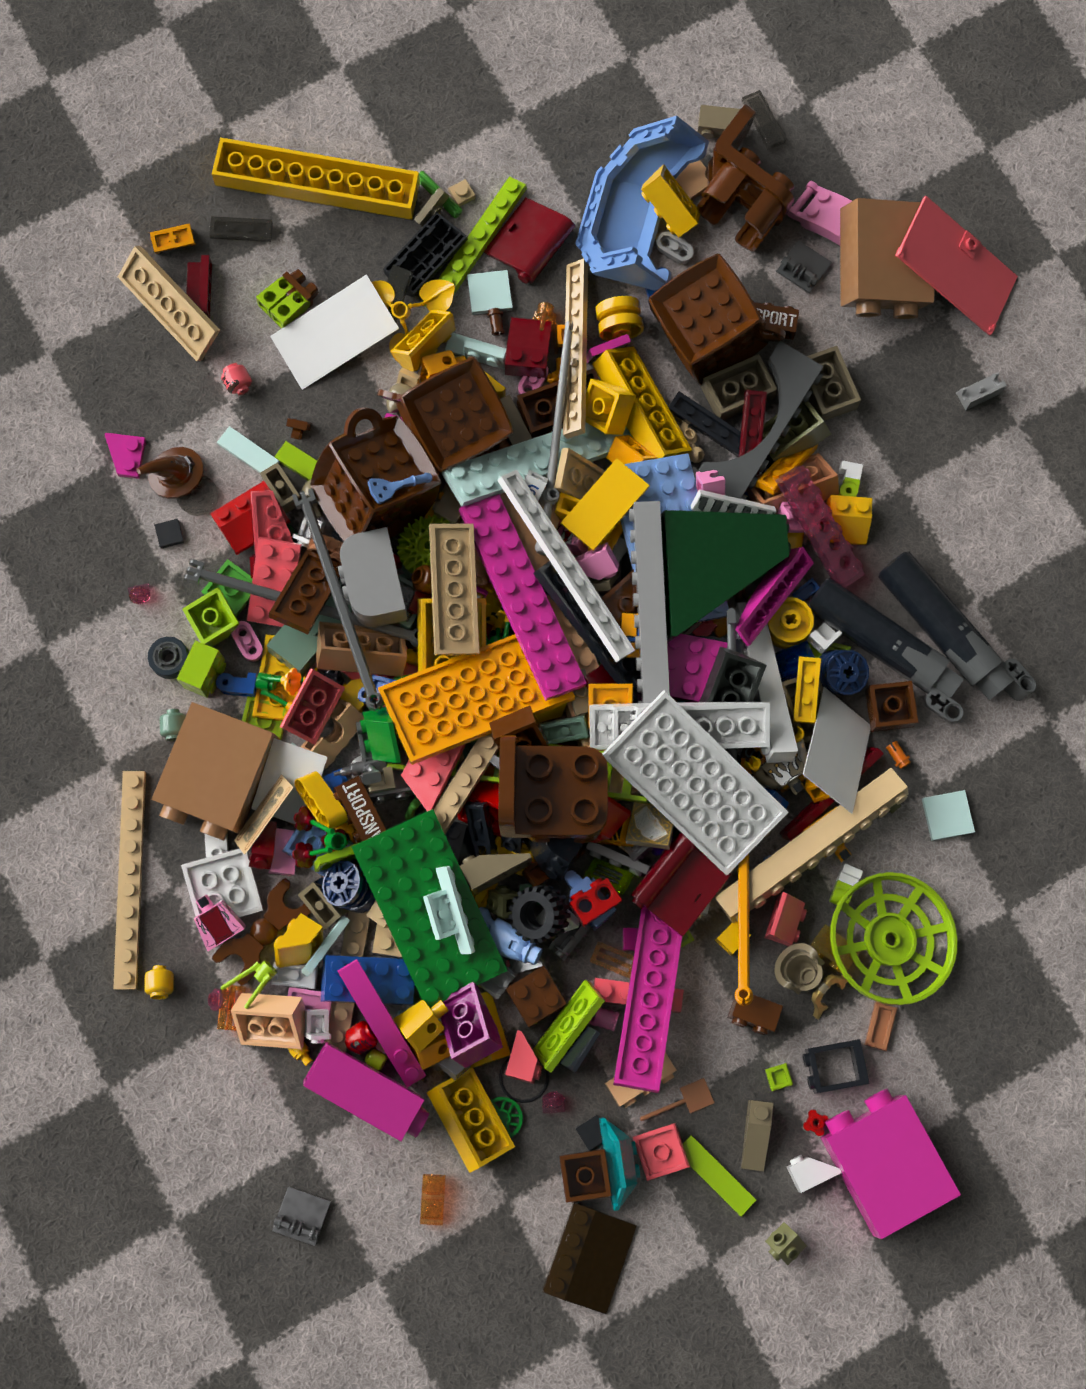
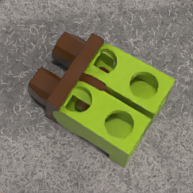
(287, 298)

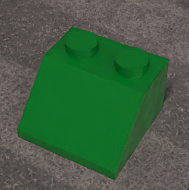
(381, 736)

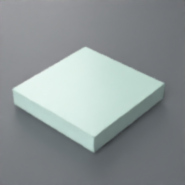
(489, 291)
(948, 815)

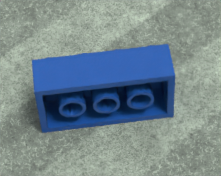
(387, 976)

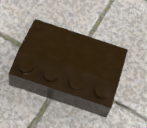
(589, 1258)

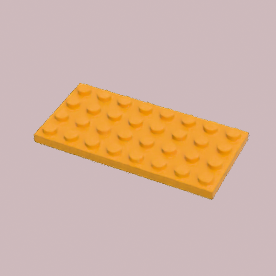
(461, 697)

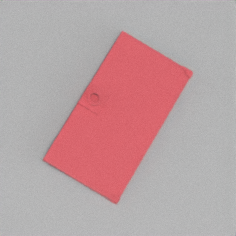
(956, 265)

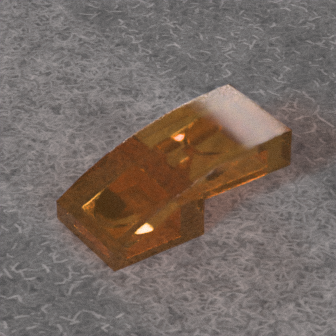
(432, 1199)

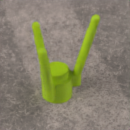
(263, 974)

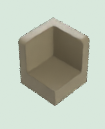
(386, 784)

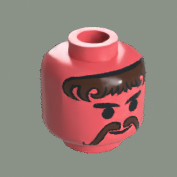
(236, 379)

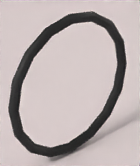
(516, 1099)

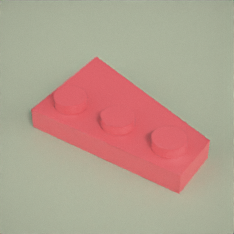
(268, 518)

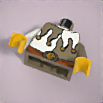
(782, 773)

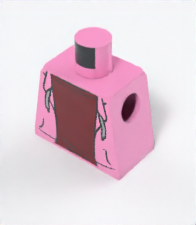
(216, 922)

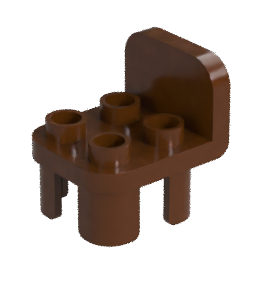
(738, 177)
(551, 792)

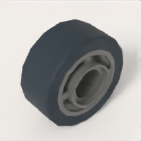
(160, 649)

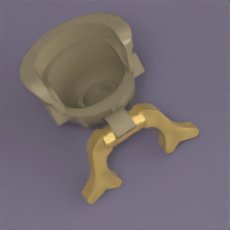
(801, 970)

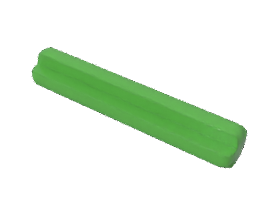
(450, 206)

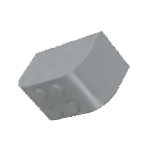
(371, 579)

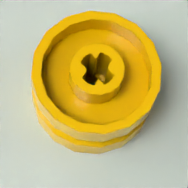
(619, 317)
(800, 619)

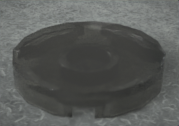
(200, 502)

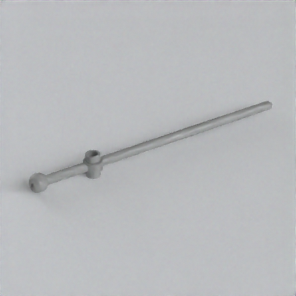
(551, 494)

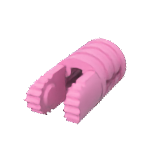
(605, 1019)

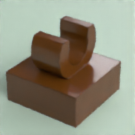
(298, 427)

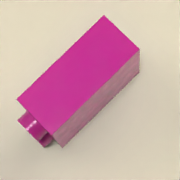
(366, 1093)
(888, 1163)

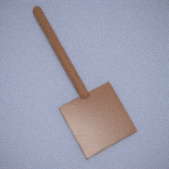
(695, 1095)

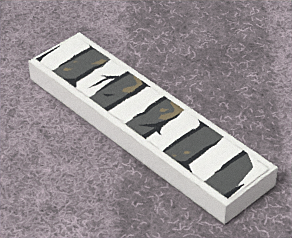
(714, 502)

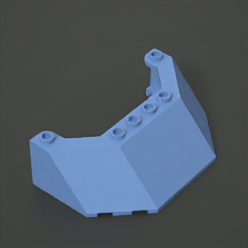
(617, 220)

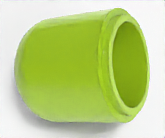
(376, 1059)

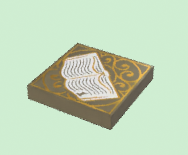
(649, 827)

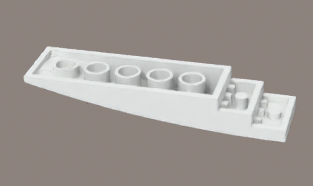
(727, 722)

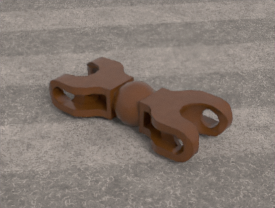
(262, 932)

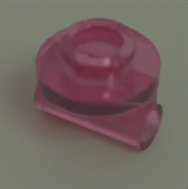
(139, 594)
(215, 999)
(553, 1103)

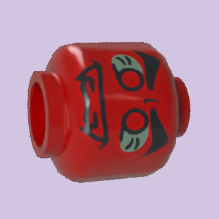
(360, 1038)

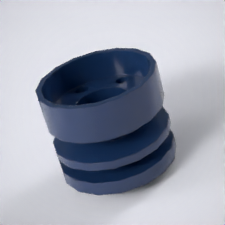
(832, 667)
(347, 887)

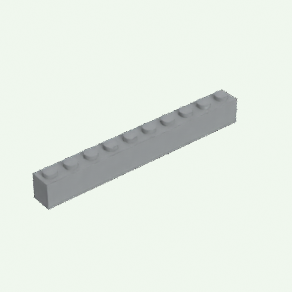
(649, 600)

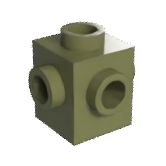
(500, 901)
(785, 1244)

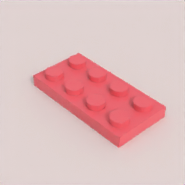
(272, 569)

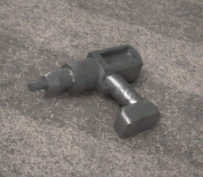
(367, 768)

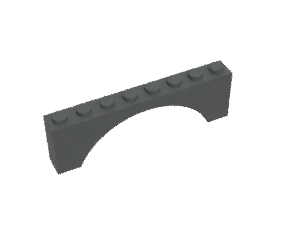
(794, 379)

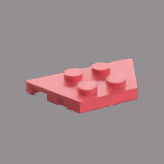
(430, 776)

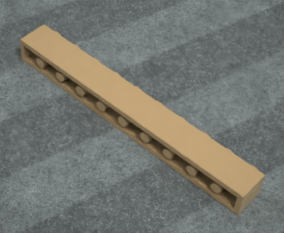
(816, 842)

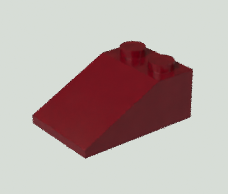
(527, 348)

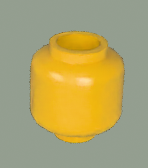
(159, 982)

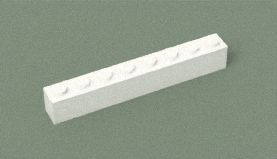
(782, 738)

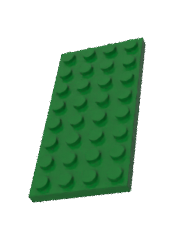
(401, 871)

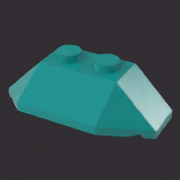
(620, 1162)

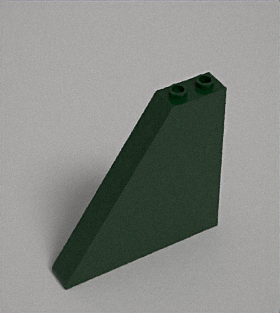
(714, 558)

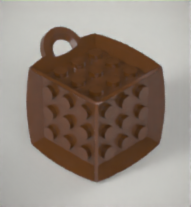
(711, 318)
(454, 414)
(382, 452)

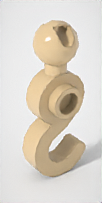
(697, 453)

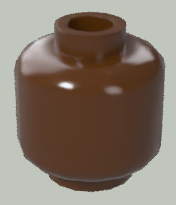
(422, 579)

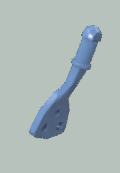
(392, 487)

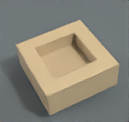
(461, 193)
(408, 377)

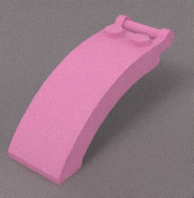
(822, 213)

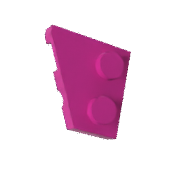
(126, 453)

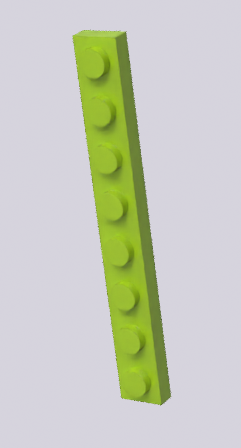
(483, 232)

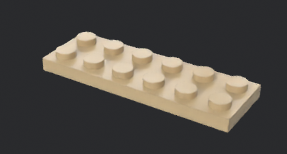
(168, 303)
(454, 589)

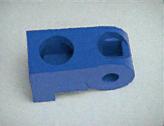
(236, 685)

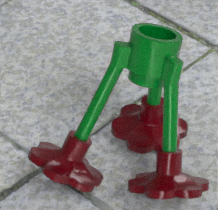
(332, 840)

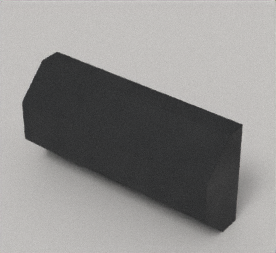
(428, 251)

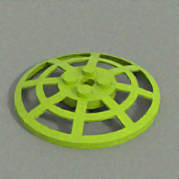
(904, 935)

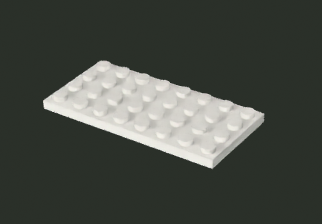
(694, 783)

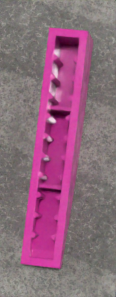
(772, 593)
(381, 1023)

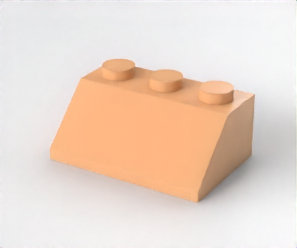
(270, 1021)

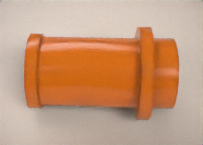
(898, 755)

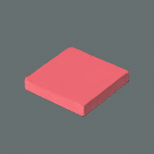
(661, 1151)

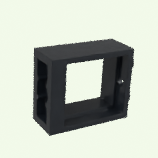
(857, 1060)

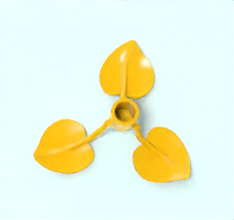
(436, 296)

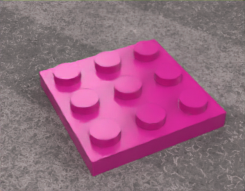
(690, 665)

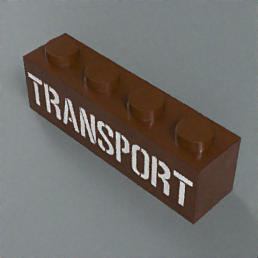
(783, 317)
(359, 809)

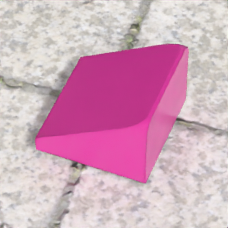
(629, 938)

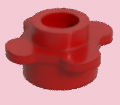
(809, 1124)

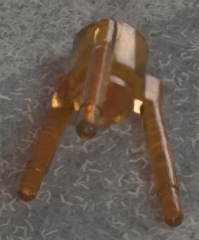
(545, 313)

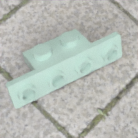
(482, 351)
(447, 912)

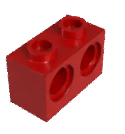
(598, 906)

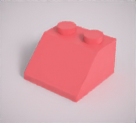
(785, 920)
(523, 1062)

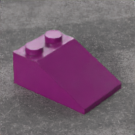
(469, 1027)

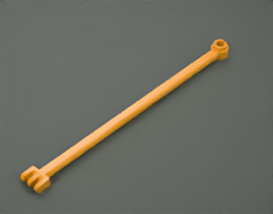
(743, 925)

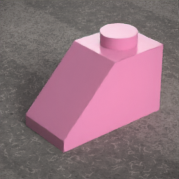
(599, 563)

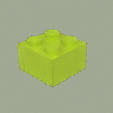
(201, 669)

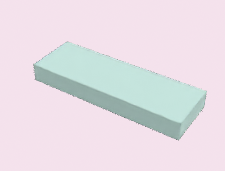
(246, 450)
(324, 947)

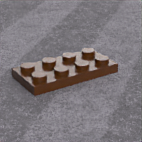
(303, 594)

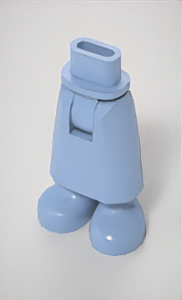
(508, 942)

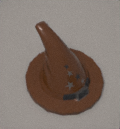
(174, 472)

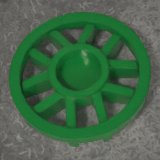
(505, 1115)

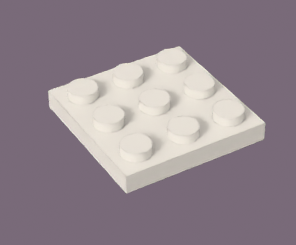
(226, 879)

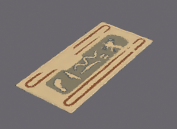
(263, 814)

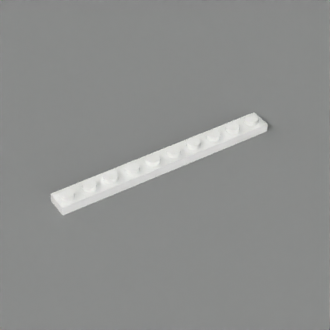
(566, 565)

